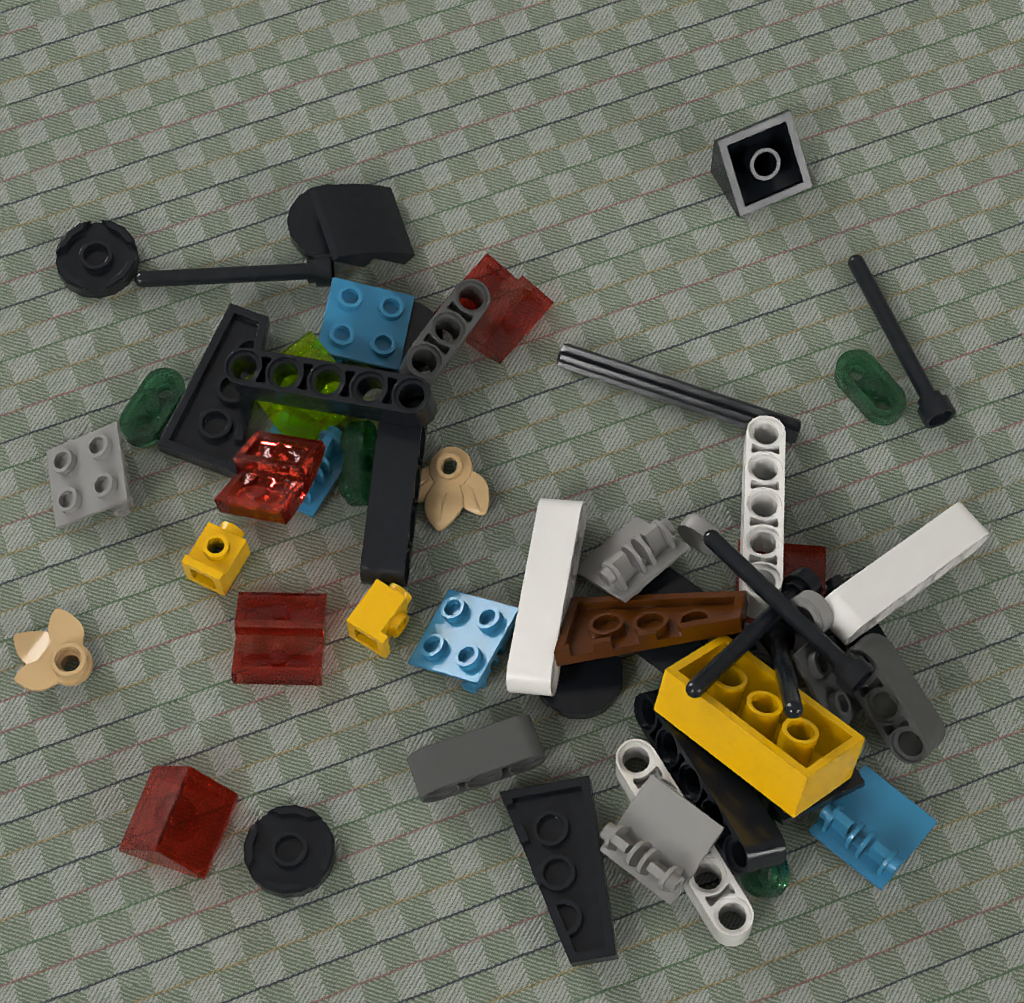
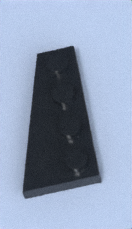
(211, 414)
(563, 848)

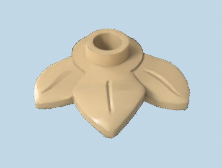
(448, 493)
(50, 651)

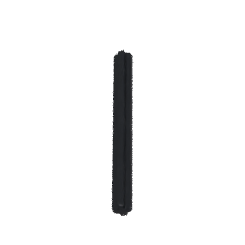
(669, 389)

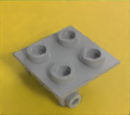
(89, 476)
(632, 557)
(661, 839)

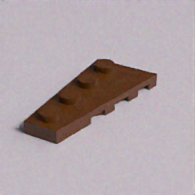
(610, 627)

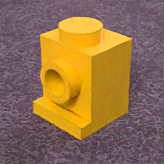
(219, 569)
(379, 617)

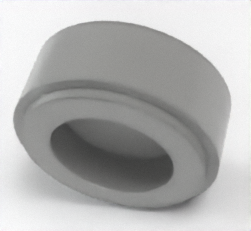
(693, 529)
(815, 608)

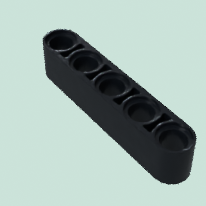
(345, 400)
(393, 502)
(750, 835)

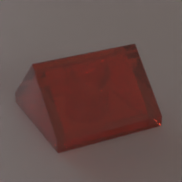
(179, 820)

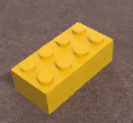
(747, 729)

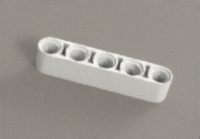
(763, 498)
(904, 572)
(545, 596)
(708, 903)

